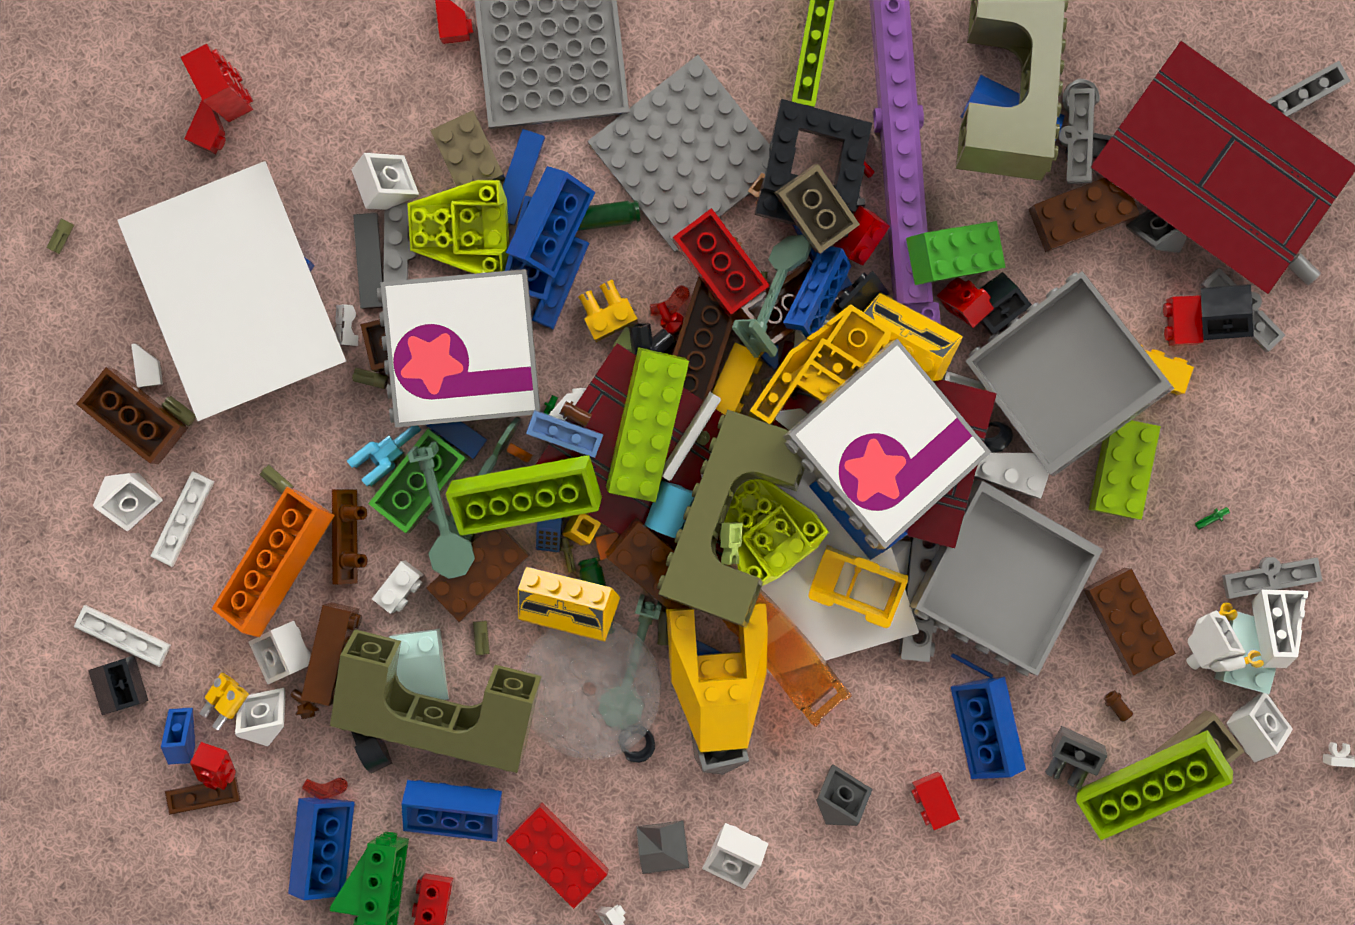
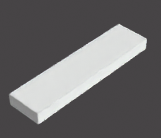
(690, 435)
(182, 519)
(122, 635)

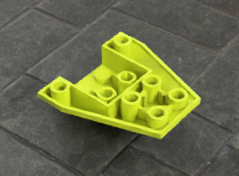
(463, 226)
(774, 529)

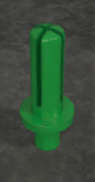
(550, 405)
(1217, 515)

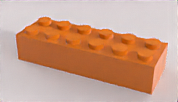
(272, 562)

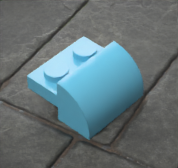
(669, 509)

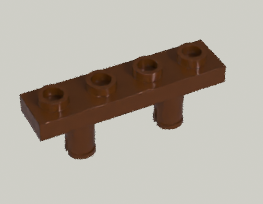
(344, 537)

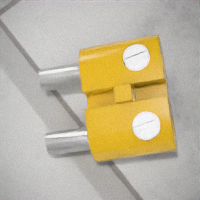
(226, 698)

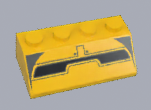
(923, 338)
(566, 604)

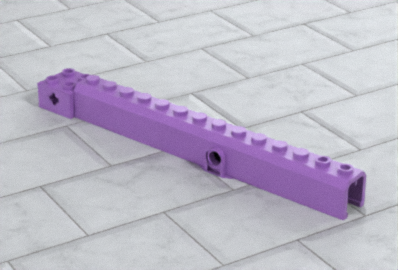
(899, 126)

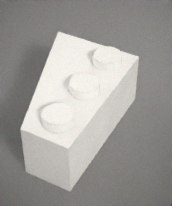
(1014, 472)
(1278, 625)

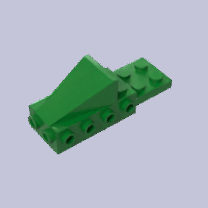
(375, 883)

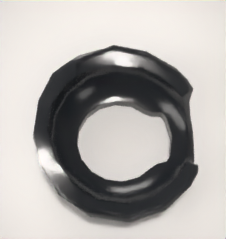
(1001, 440)
(644, 754)

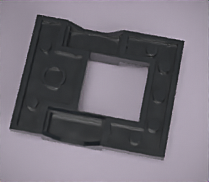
(798, 117)

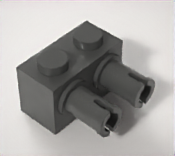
(1076, 750)

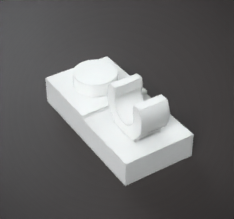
(1339, 758)
(611, 915)

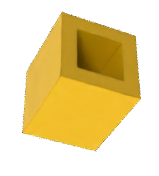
(581, 529)

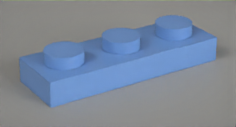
(564, 433)

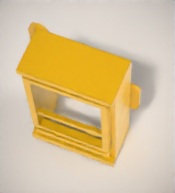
(827, 576)

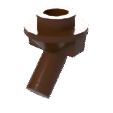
(306, 709)

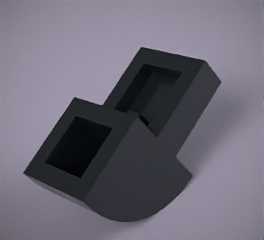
(371, 752)

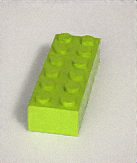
(647, 424)
(524, 495)
(1154, 785)

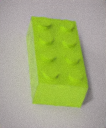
(1125, 470)

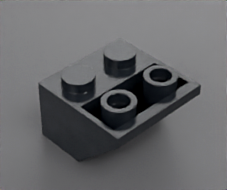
(864, 292)
(1007, 303)
(1227, 312)
(118, 685)

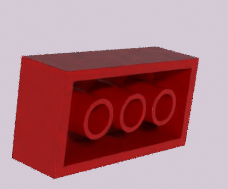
(218, 82)
(720, 262)
(557, 855)

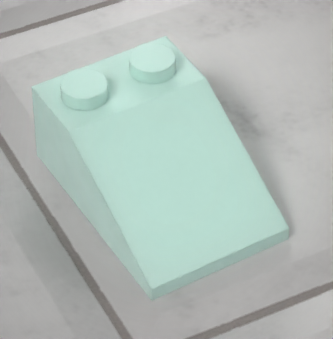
(422, 663)
(1250, 677)

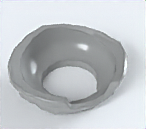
(1079, 84)

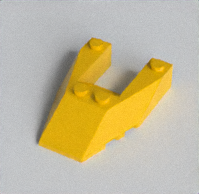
(823, 361)
(720, 689)

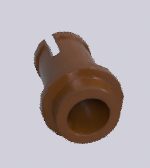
(575, 413)
(1119, 707)

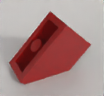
(452, 22)
(206, 130)

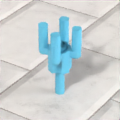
(382, 455)

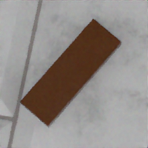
(200, 797)

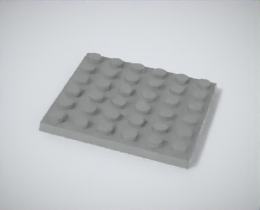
(550, 60)
(684, 150)

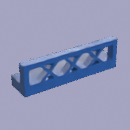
(817, 291)

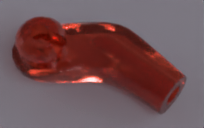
(674, 302)
(325, 790)

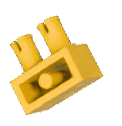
(611, 319)

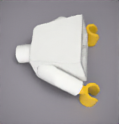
(1217, 645)

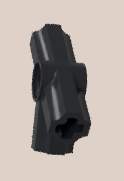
(642, 337)

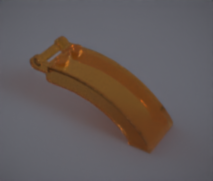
(797, 664)

